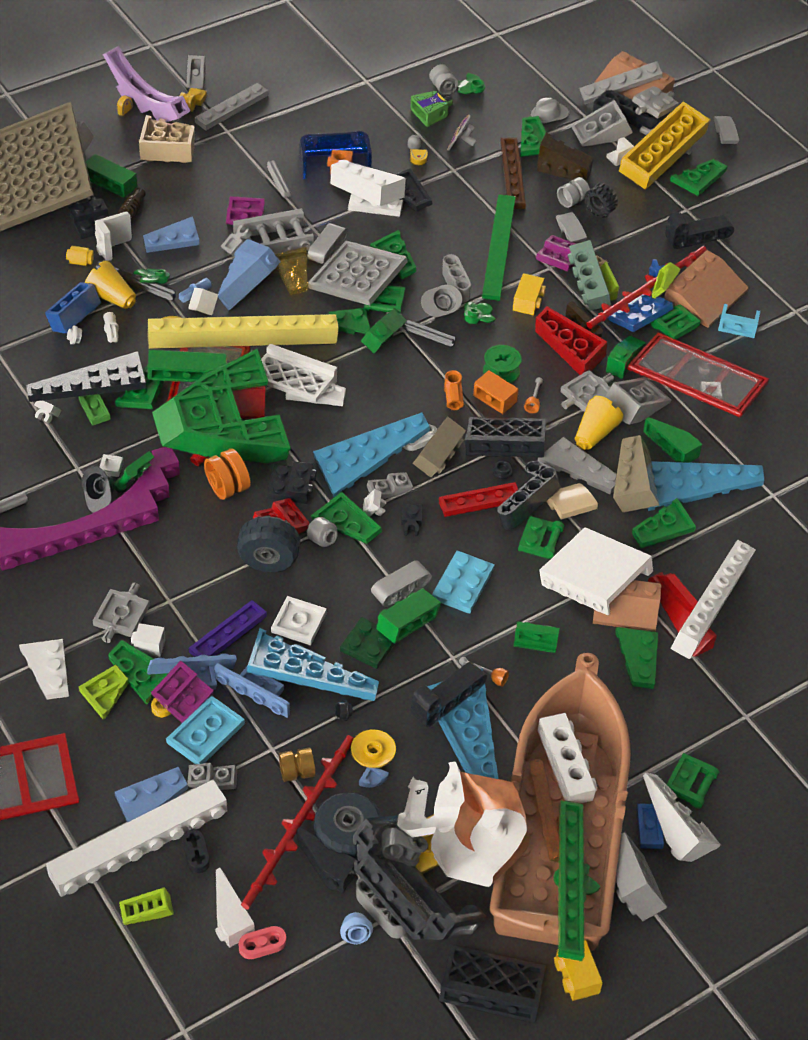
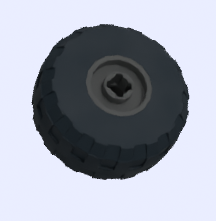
(268, 544)
(340, 819)

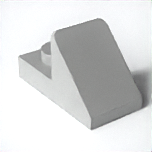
(195, 72)

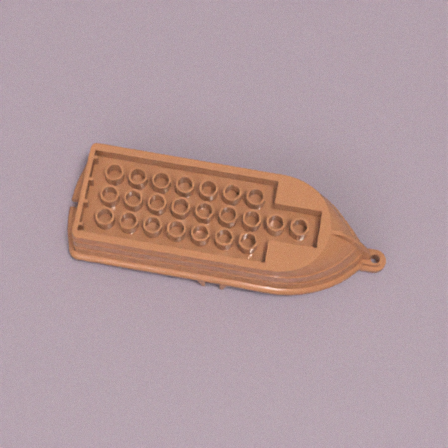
(525, 894)

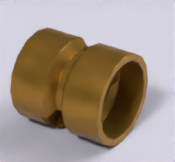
(297, 764)

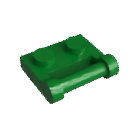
(389, 295)
(678, 326)
(134, 471)
(534, 535)
(685, 776)

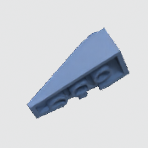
(248, 269)

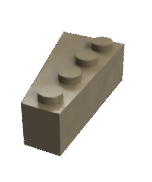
(634, 476)

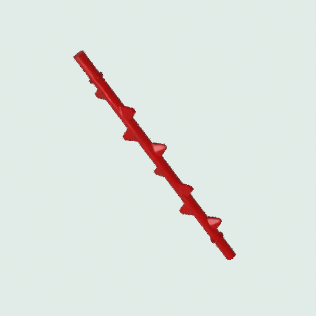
(643, 290)
(292, 825)

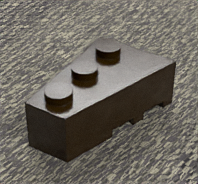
(562, 160)

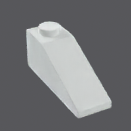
(231, 916)

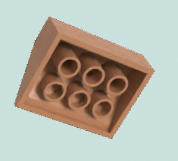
(624, 62)
(706, 288)

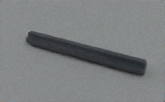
(151, 287)

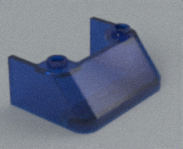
(324, 143)

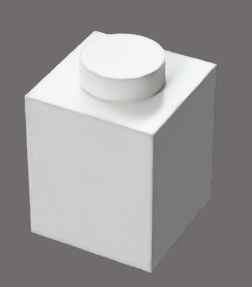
(149, 639)

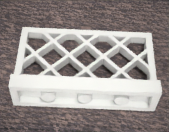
(298, 364)

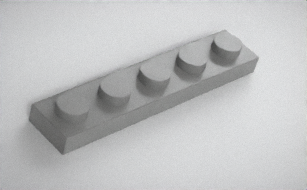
(622, 81)
(231, 106)

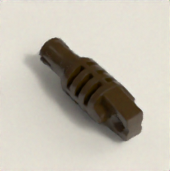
(133, 203)

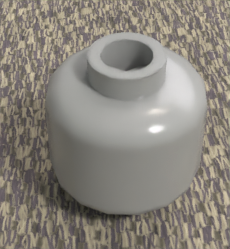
(322, 532)

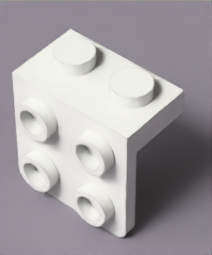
(111, 232)

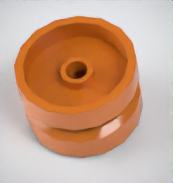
(227, 473)

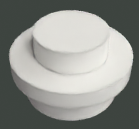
(74, 335)

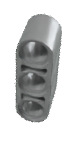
(327, 243)
(455, 275)
(401, 583)
(381, 915)

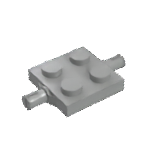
(655, 102)
(584, 388)
(121, 612)

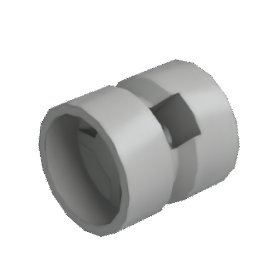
(443, 79)
(572, 192)

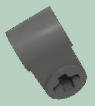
(402, 847)

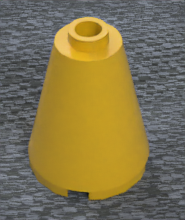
(111, 285)
(597, 422)

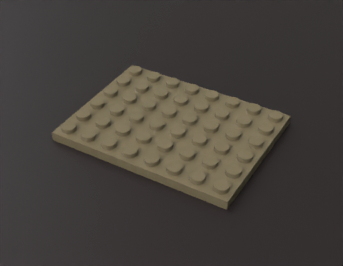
(41, 166)

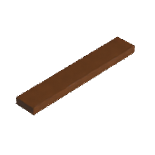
(513, 171)

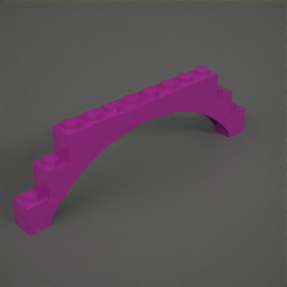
(127, 512)

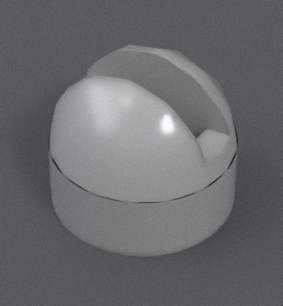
(414, 142)

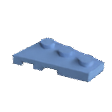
(172, 236)
(150, 793)

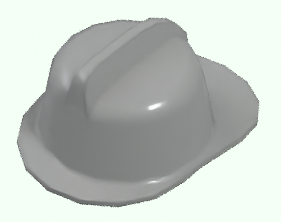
(549, 110)
(441, 300)

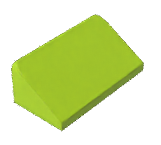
(610, 281)

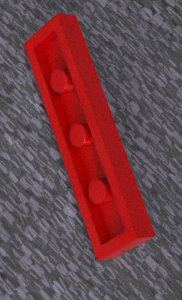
(476, 499)

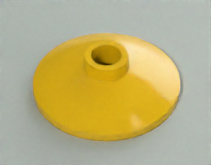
(373, 741)

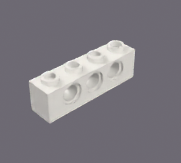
(573, 790)

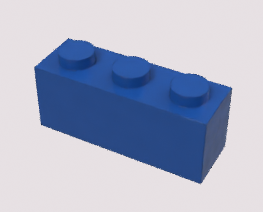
(73, 307)

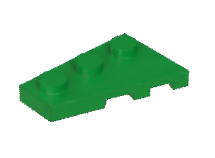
(349, 519)
(666, 525)

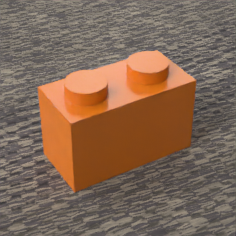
(495, 392)

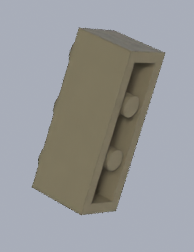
(440, 447)

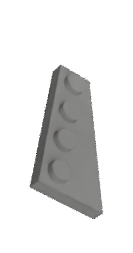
(580, 465)

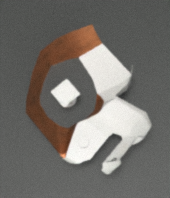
(474, 825)

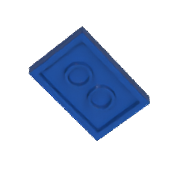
(642, 312)

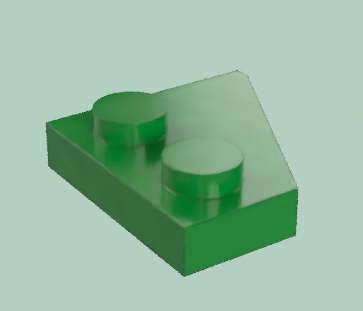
(352, 320)

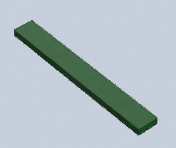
(498, 247)
(571, 881)

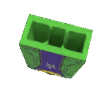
(430, 107)

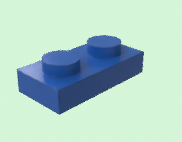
(649, 827)

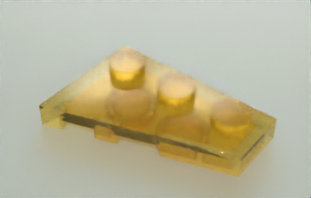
(293, 270)

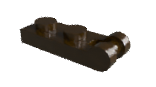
(578, 316)

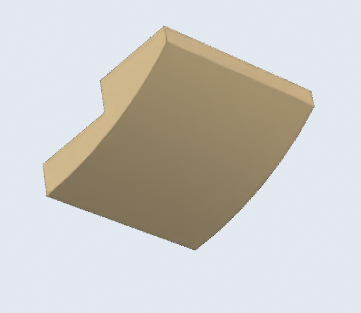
(572, 501)

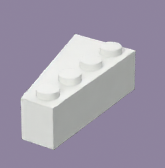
(367, 182)

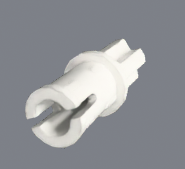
(111, 327)

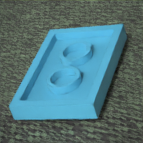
(463, 581)
(205, 731)

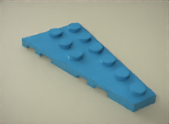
(364, 453)
(701, 480)
(304, 667)
(471, 734)

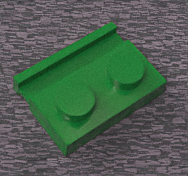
(536, 637)

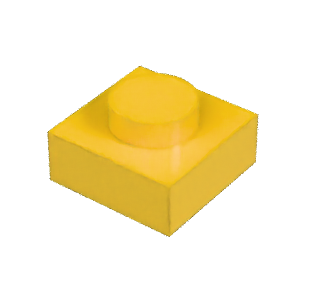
(200, 95)

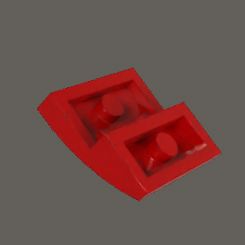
(286, 511)

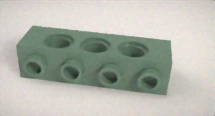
(589, 275)

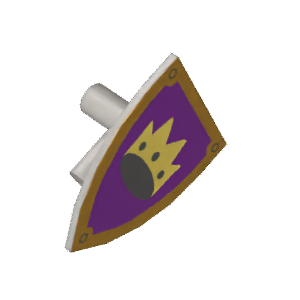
(463, 135)

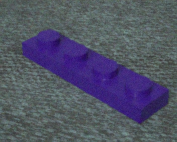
(229, 630)

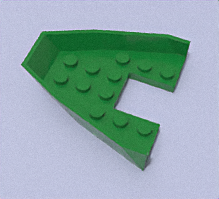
(208, 422)

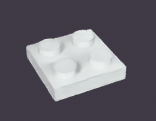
(298, 620)

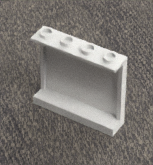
(594, 569)

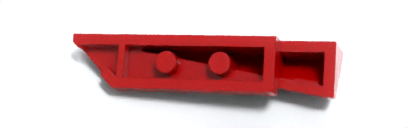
(678, 605)

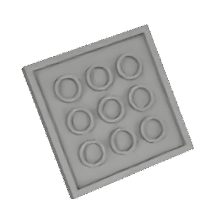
(357, 272)

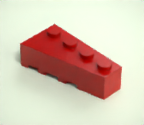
(571, 341)

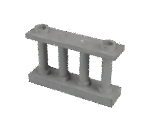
(278, 222)

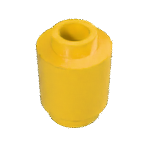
(80, 255)

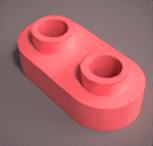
(261, 941)

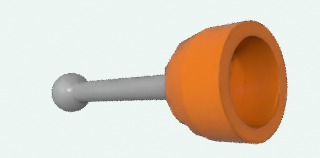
(533, 400)
(498, 676)

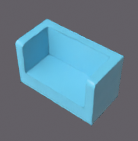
(737, 324)

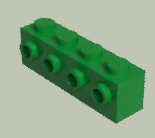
(184, 362)

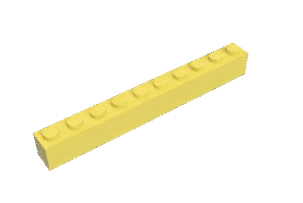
(242, 331)

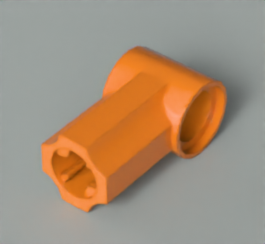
(453, 390)

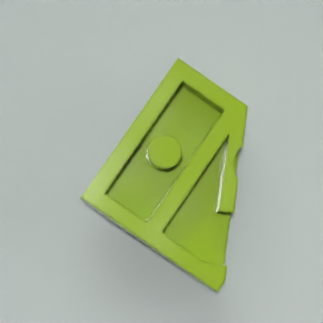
(104, 690)

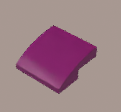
(244, 208)
(556, 253)
(182, 692)

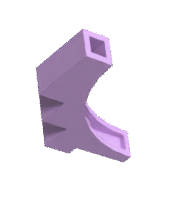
(145, 96)

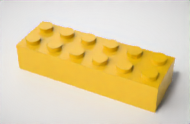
(664, 145)

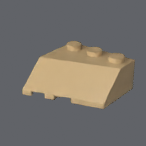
(166, 141)

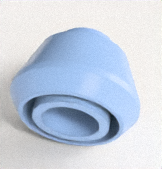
(356, 928)

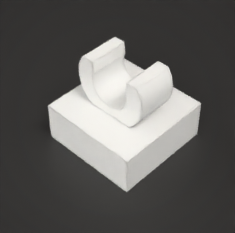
(48, 409)
(374, 503)

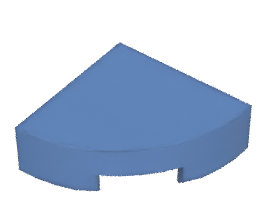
(373, 777)

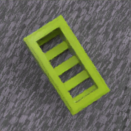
(665, 278)
(148, 914)

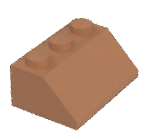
(633, 608)

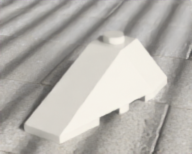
(680, 830)

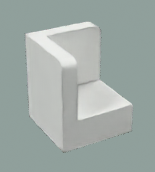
(623, 148)
(203, 301)

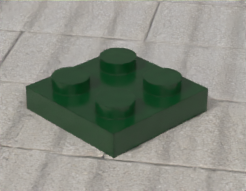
(367, 644)

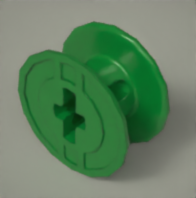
(503, 361)

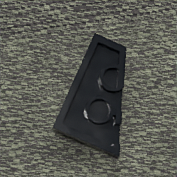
(414, 193)

